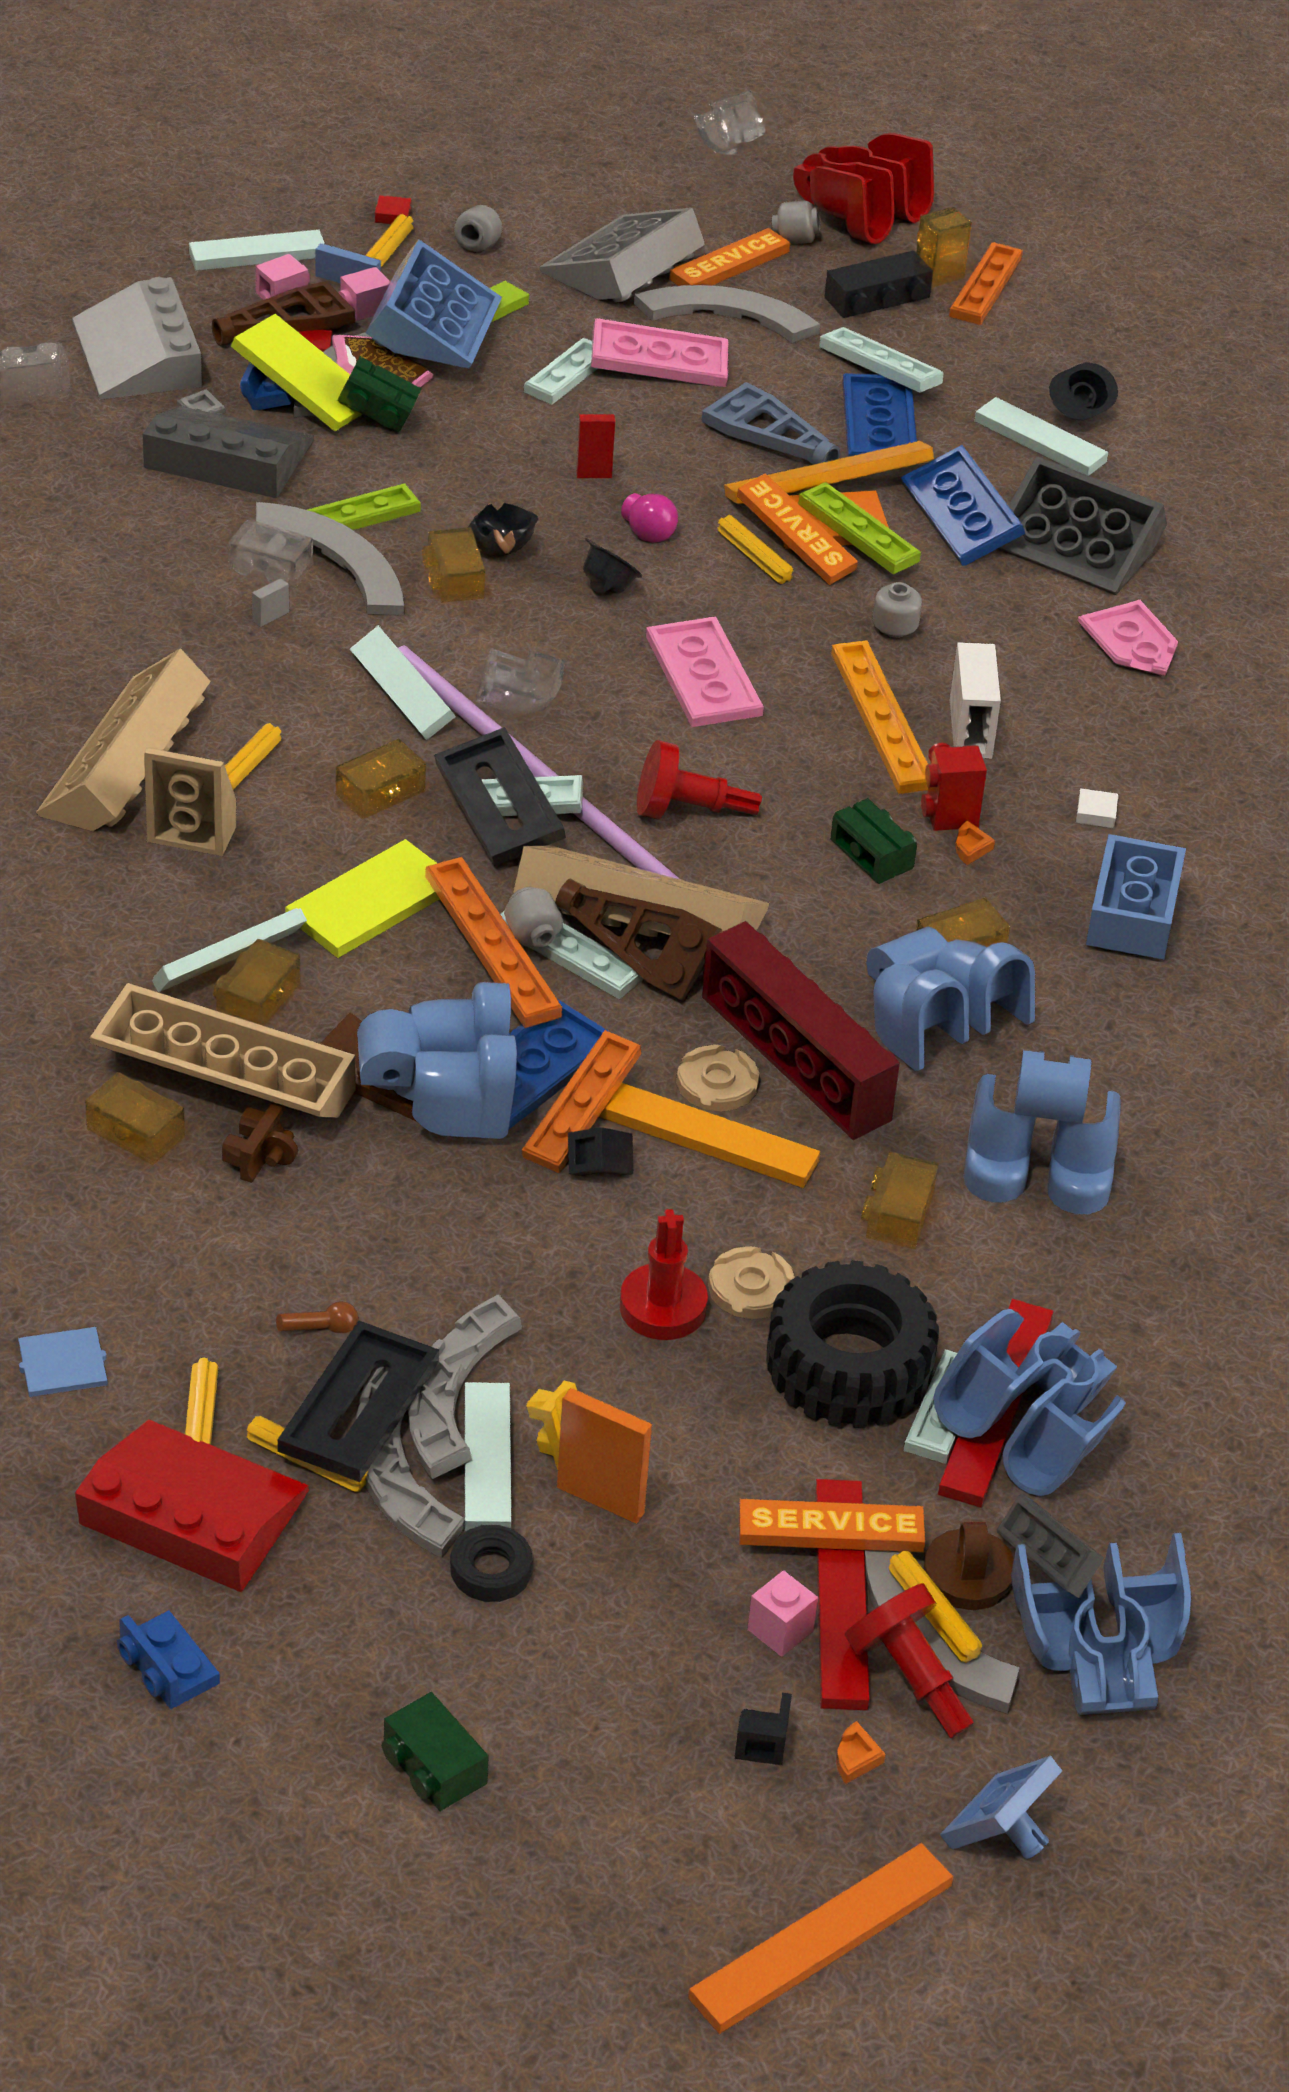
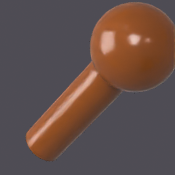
(338, 1318)

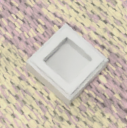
(1097, 808)

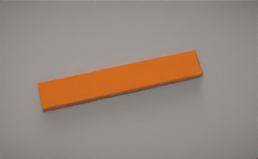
(493, 941)
(819, 1938)

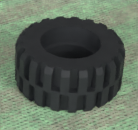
(843, 1383)

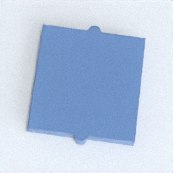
(62, 1361)

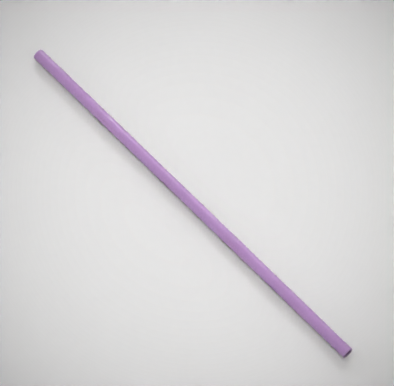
(484, 724)

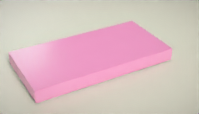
(659, 353)
(704, 671)

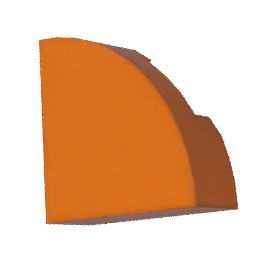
(972, 843)
(857, 1753)

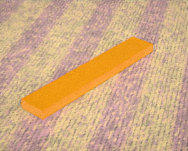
(844, 468)
(882, 715)
(712, 1135)

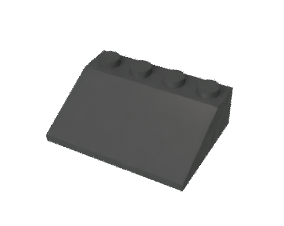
(223, 450)
(1084, 526)

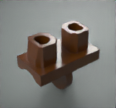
(266, 1142)

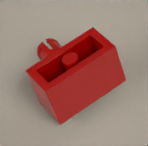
(954, 786)

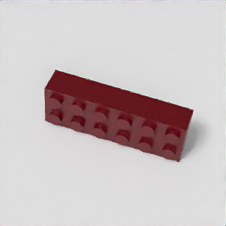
(800, 1030)

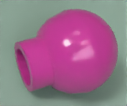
(650, 516)

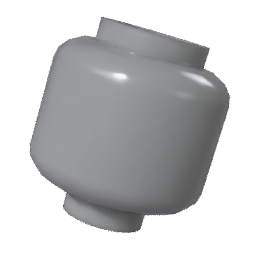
(797, 222)
(478, 228)
(897, 609)
(533, 917)

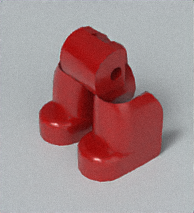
(870, 183)

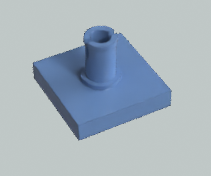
(1003, 1807)

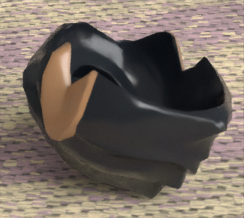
(503, 529)

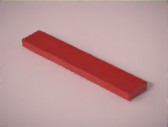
(976, 1458)
(841, 1605)

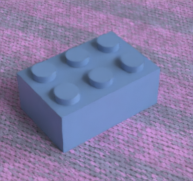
(1135, 896)

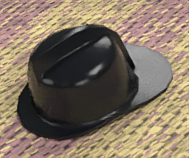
(1083, 391)
(608, 570)

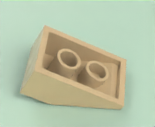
(188, 802)

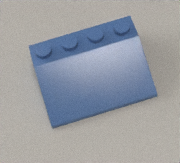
(433, 310)

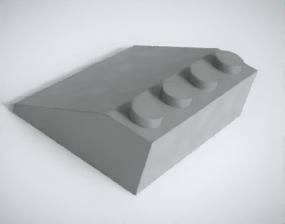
(627, 253)
(139, 341)

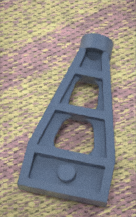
(747, 402)

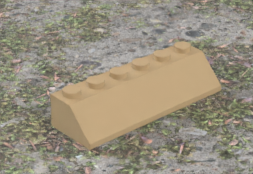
(112, 759)
(552, 866)
(228, 1051)

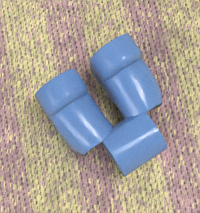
(945, 985)
(448, 1060)
(1080, 1152)
(1051, 1434)
(1114, 1670)

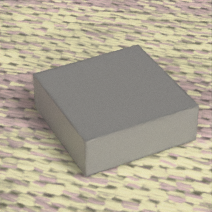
(202, 400)
(270, 602)

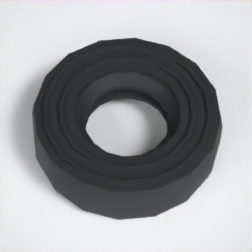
(491, 1586)

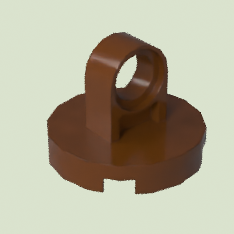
(970, 1566)

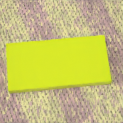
(297, 369)
(368, 899)

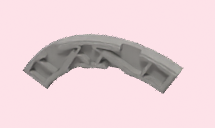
(731, 302)
(347, 548)
(433, 1409)
(398, 1494)
(980, 1679)

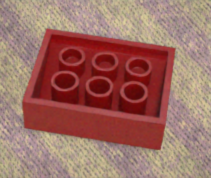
(188, 1503)

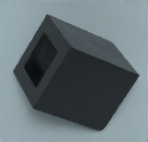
(600, 1152)
(763, 1734)

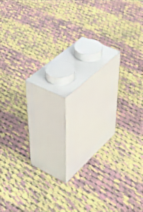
(975, 697)

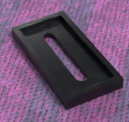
(501, 755)
(363, 1350)

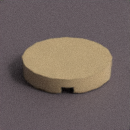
(718, 1088)
(748, 1293)

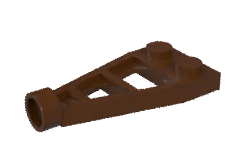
(320, 299)
(682, 955)

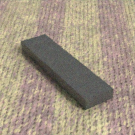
(1050, 1545)

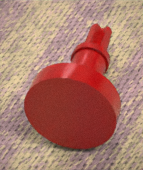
(664, 781)
(664, 1296)
(897, 1629)

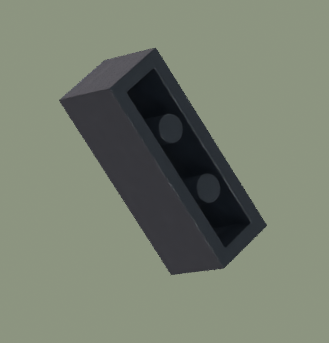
(878, 284)

